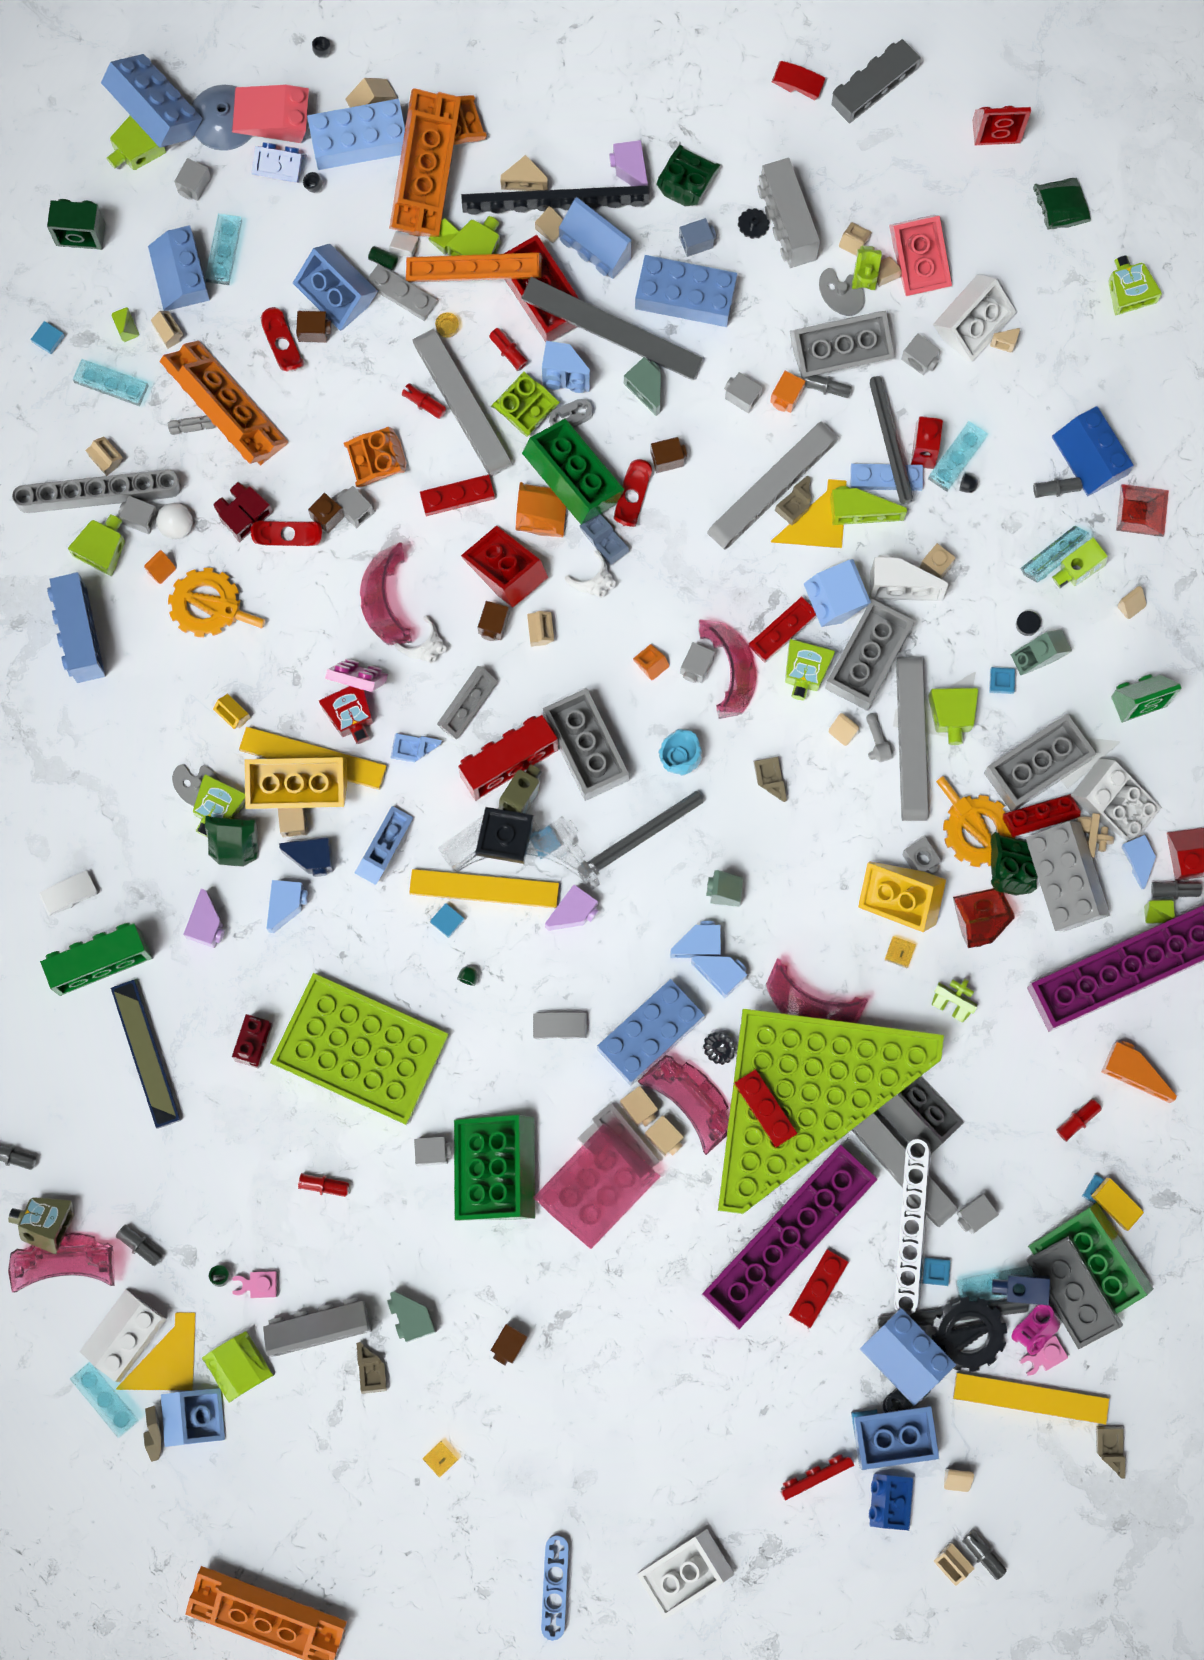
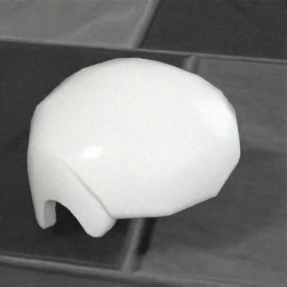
(174, 521)

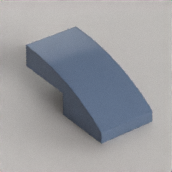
(604, 539)

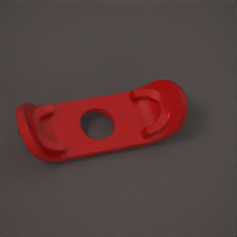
(274, 329)
(636, 480)
(269, 533)

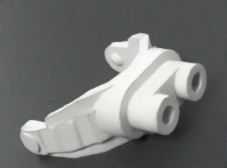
(596, 585)
(429, 649)

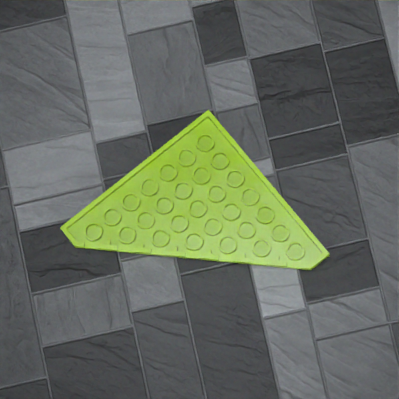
(825, 1082)

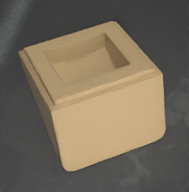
(549, 224)
(854, 238)
(888, 271)
(1005, 340)
(1132, 603)
(843, 729)
(958, 1480)

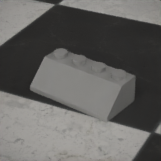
(842, 344)
(317, 1328)

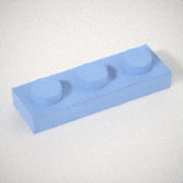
(881, 477)

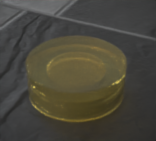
(447, 325)

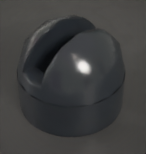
(321, 46)
(313, 179)
(968, 483)

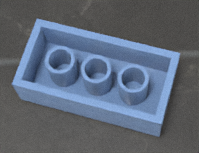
(151, 100)
(685, 290)
(76, 628)
(650, 1032)

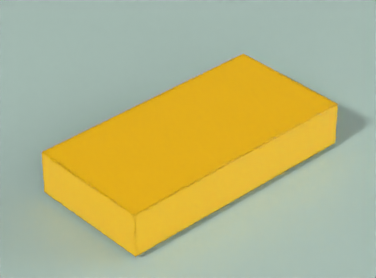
(1117, 1204)

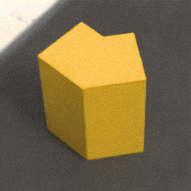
(231, 711)

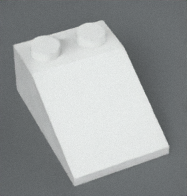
(900, 580)
(685, 1574)

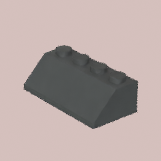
(921, 1113)

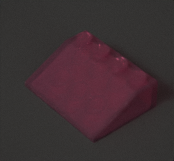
(597, 1186)

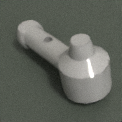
(882, 750)

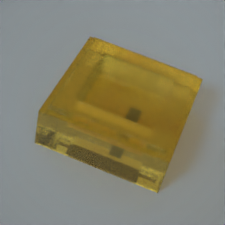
(900, 952)
(440, 1459)

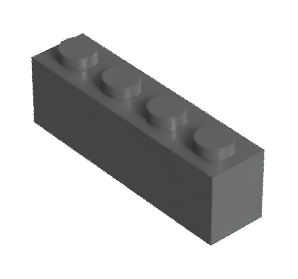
(875, 80)

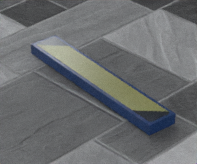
(145, 1054)

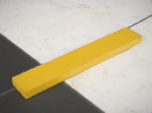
(278, 747)
(484, 888)
(1031, 1398)

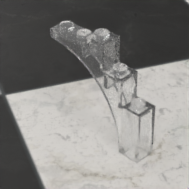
(553, 843)

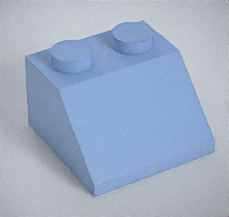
(837, 593)
(192, 1417)

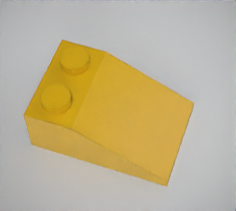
(902, 895)

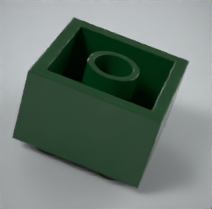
(76, 224)

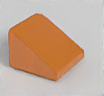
(159, 567)
(651, 662)

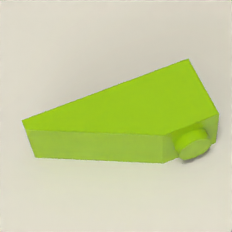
(860, 507)

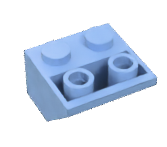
(564, 368)

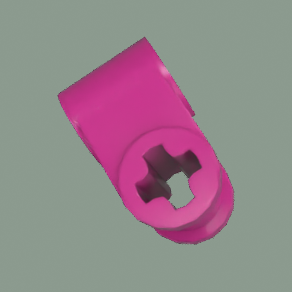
(1036, 1331)

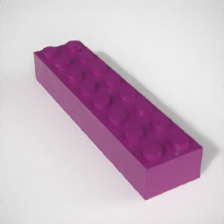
(1120, 970)
(789, 1237)

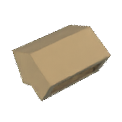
(167, 328)
(104, 455)
(540, 628)
(953, 1564)

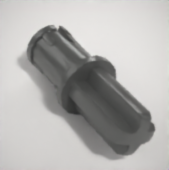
(826, 386)
(1057, 487)
(1176, 889)
(17, 1158)
(139, 1245)
(984, 1555)

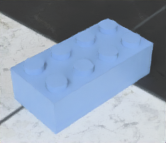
(357, 134)

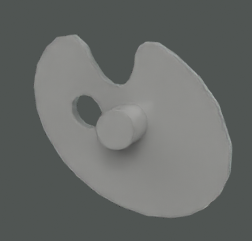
(843, 298)
(181, 774)

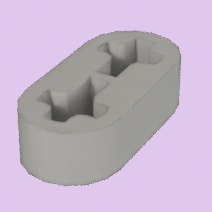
(570, 409)

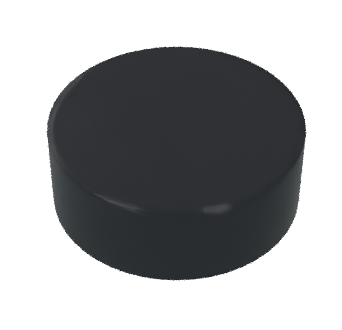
(1028, 623)

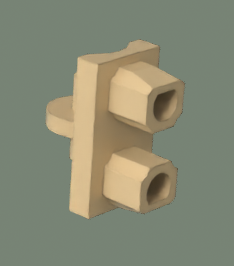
(1090, 826)

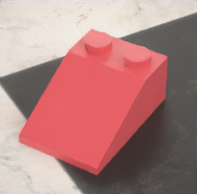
(271, 112)
(921, 254)

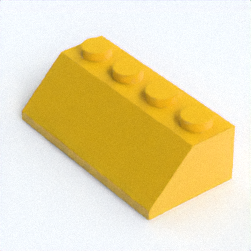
(295, 783)

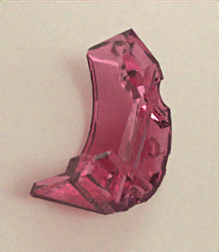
(374, 597)
(741, 663)
(795, 1001)
(693, 1095)
(77, 1256)

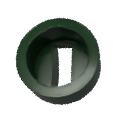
(468, 975)
(219, 1271)

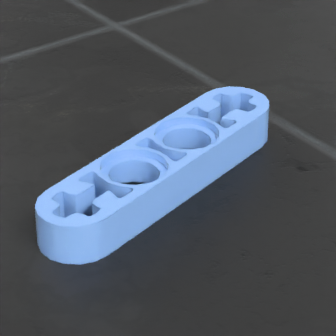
(551, 1587)

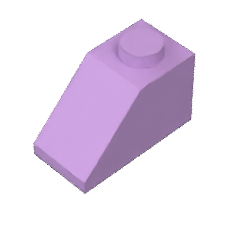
(629, 162)
(573, 910)
(204, 922)

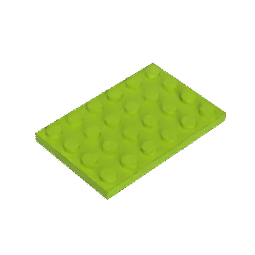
(359, 1049)

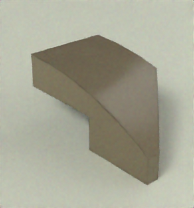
(796, 503)
(769, 777)
(371, 1371)
(152, 1438)
(1110, 1447)

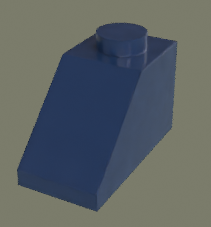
(310, 855)

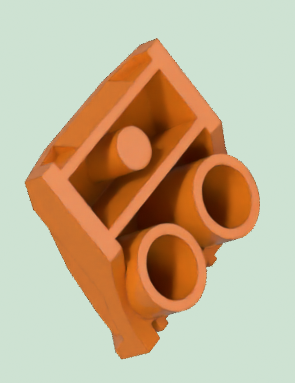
(468, 123)
(376, 456)
(539, 511)

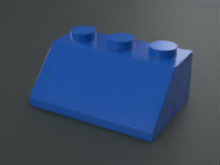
(1093, 451)

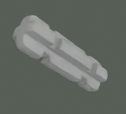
(190, 425)

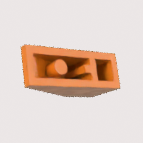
(1133, 1069)

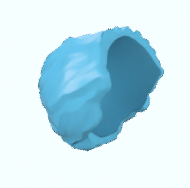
(680, 752)

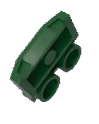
(686, 177)
(1062, 203)
(231, 840)
(1012, 866)

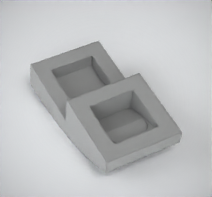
(559, 1025)

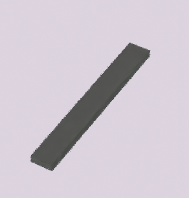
(611, 328)

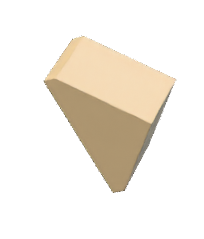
(370, 91)
(523, 177)

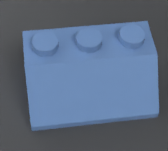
(595, 239)
(178, 269)
(334, 286)
(907, 1356)
(895, 1438)

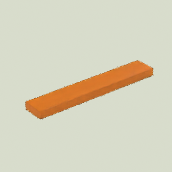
(473, 267)

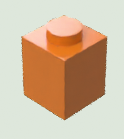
(787, 392)

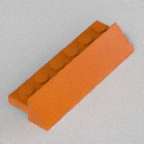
(425, 163)
(224, 402)
(264, 1617)

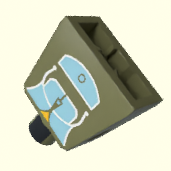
(521, 790)
(43, 1222)

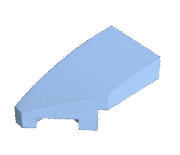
(412, 748)
(1141, 859)

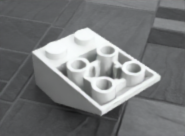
(1117, 798)

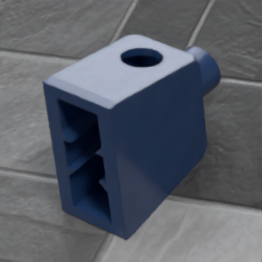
(1035, 1290)

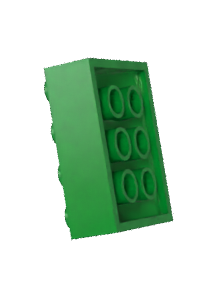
(494, 1168)
(1105, 1255)

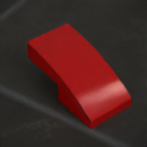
(798, 78)

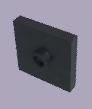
(504, 835)

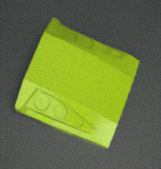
(530, 402)
(237, 1366)

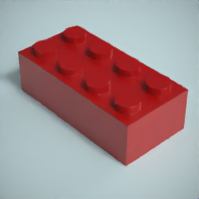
(548, 325)
(501, 760)

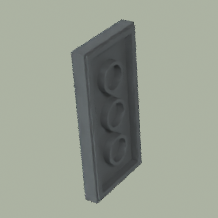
(1075, 1292)

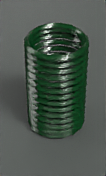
(376, 256)

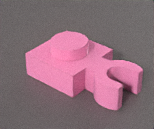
(260, 1285)
(1048, 1357)

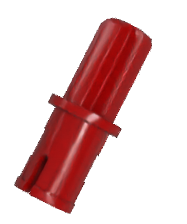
(508, 349)
(424, 401)
(1078, 1120)
(323, 1185)

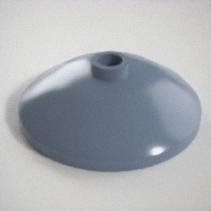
(216, 126)

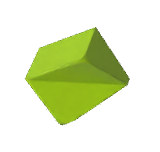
(446, 233)
(125, 324)
(1159, 911)

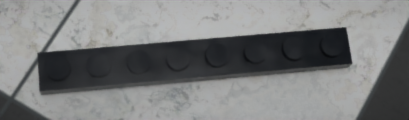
(563, 198)

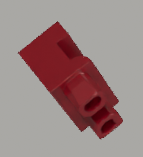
(243, 511)
(252, 1035)

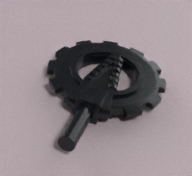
(955, 1340)

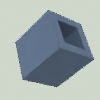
(697, 237)

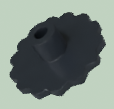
(753, 223)
(719, 1048)

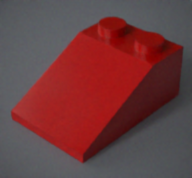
(1000, 125)
(505, 566)

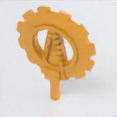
(222, 608)
(967, 814)

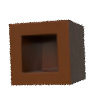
(313, 326)
(668, 454)
(326, 512)
(493, 621)
(508, 1345)

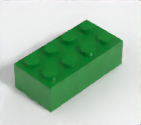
(572, 471)
(95, 959)

